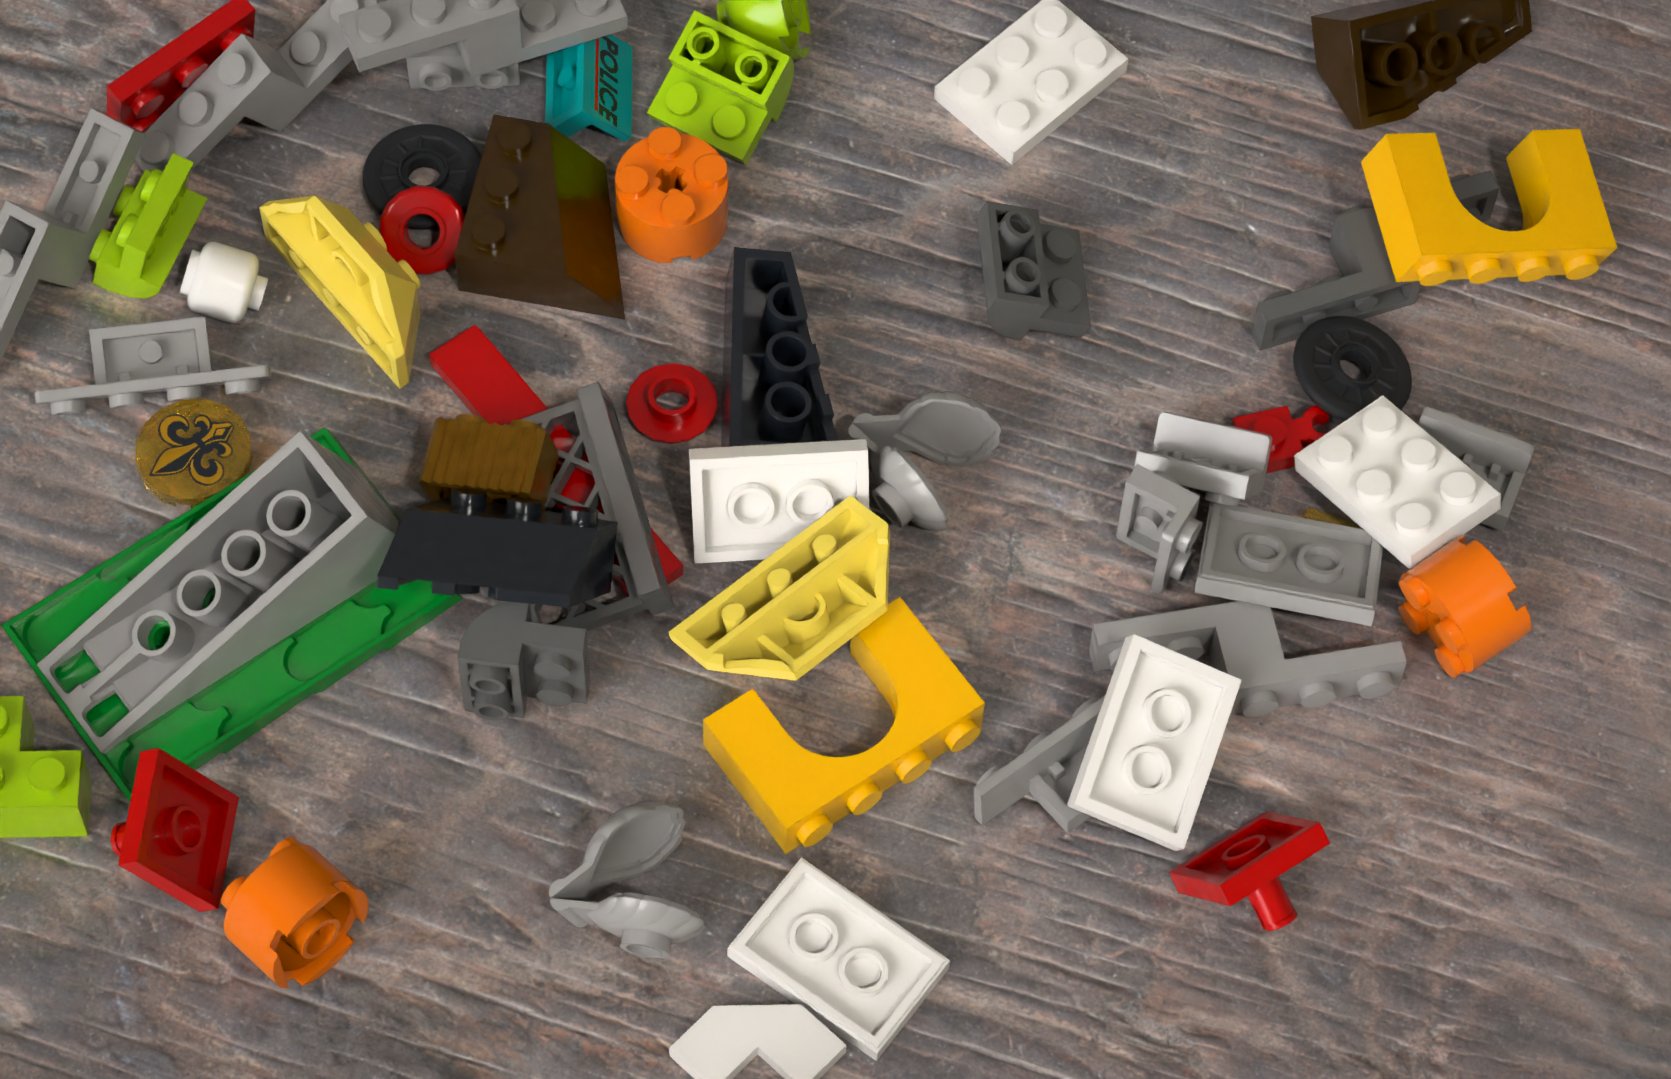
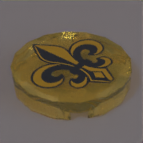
(192, 451)

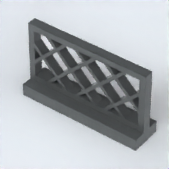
(621, 503)

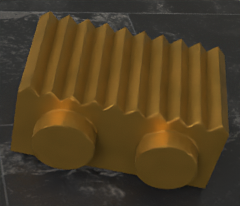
(489, 459)

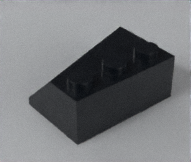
(507, 547)

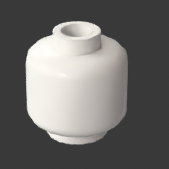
(223, 282)

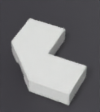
(735, 1034)

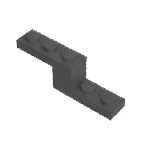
(1367, 277)

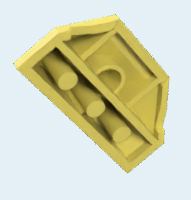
(351, 276)
(797, 600)

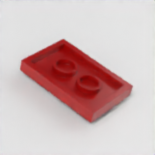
(163, 77)

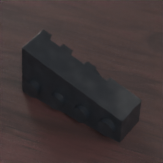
(768, 357)

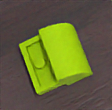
(723, 87)
(149, 232)

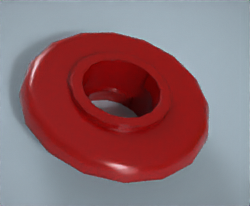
(416, 201)
(678, 424)

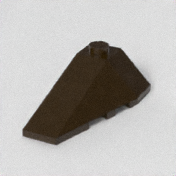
(1400, 52)

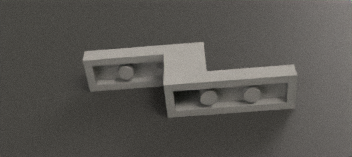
(486, 31)
(253, 84)
(59, 240)
(1247, 646)

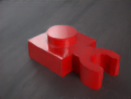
(1287, 434)

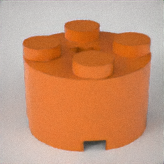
(671, 196)
(1463, 605)
(293, 913)

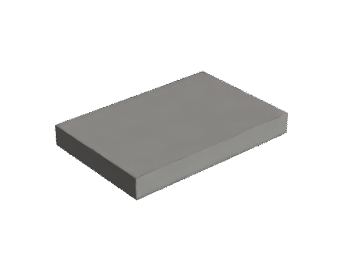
(1289, 563)

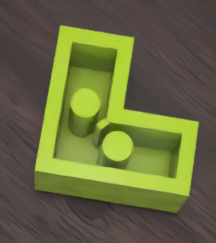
(39, 789)

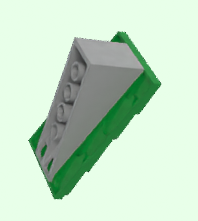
(227, 612)

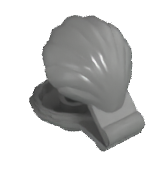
(937, 426)
(623, 849)

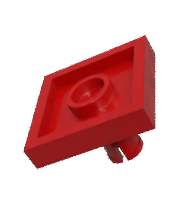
(177, 830)
(1250, 864)

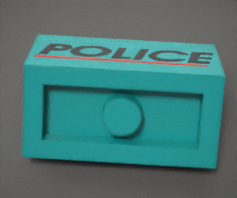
(590, 87)

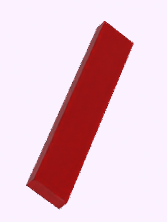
(499, 396)

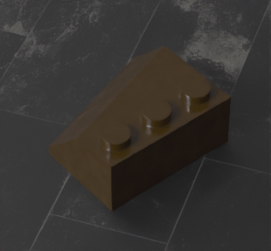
(540, 223)

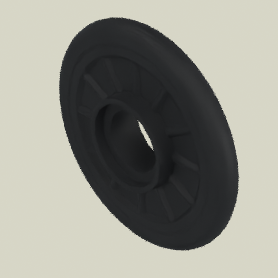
(415, 147)
(1352, 339)

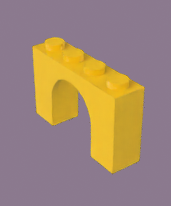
(1438, 240)
(804, 792)

